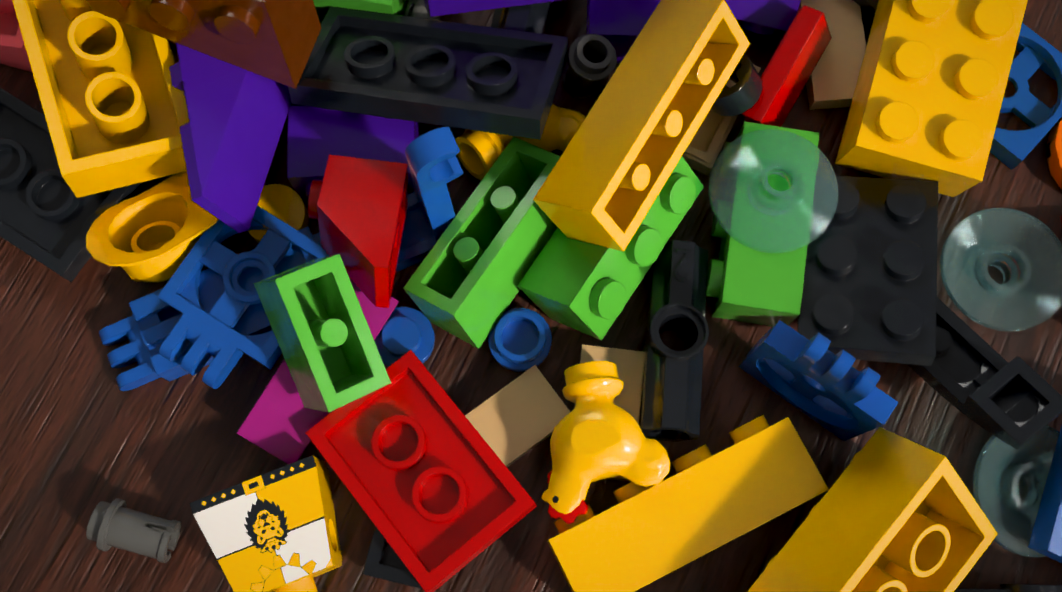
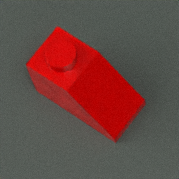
(363, 219)

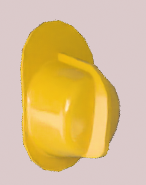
(150, 231)

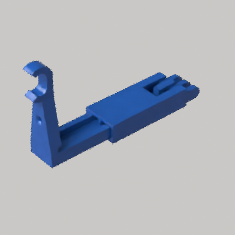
(428, 215)

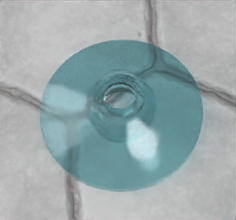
(768, 217)
(1025, 255)
(1011, 486)

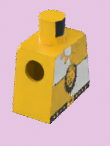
(274, 529)

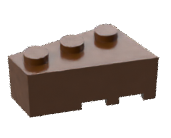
(255, 35)

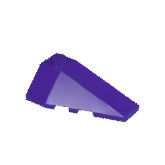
(228, 133)

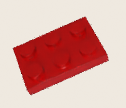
(421, 473)

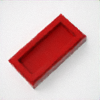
(790, 67)

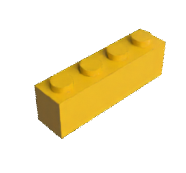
(643, 122)
(689, 513)

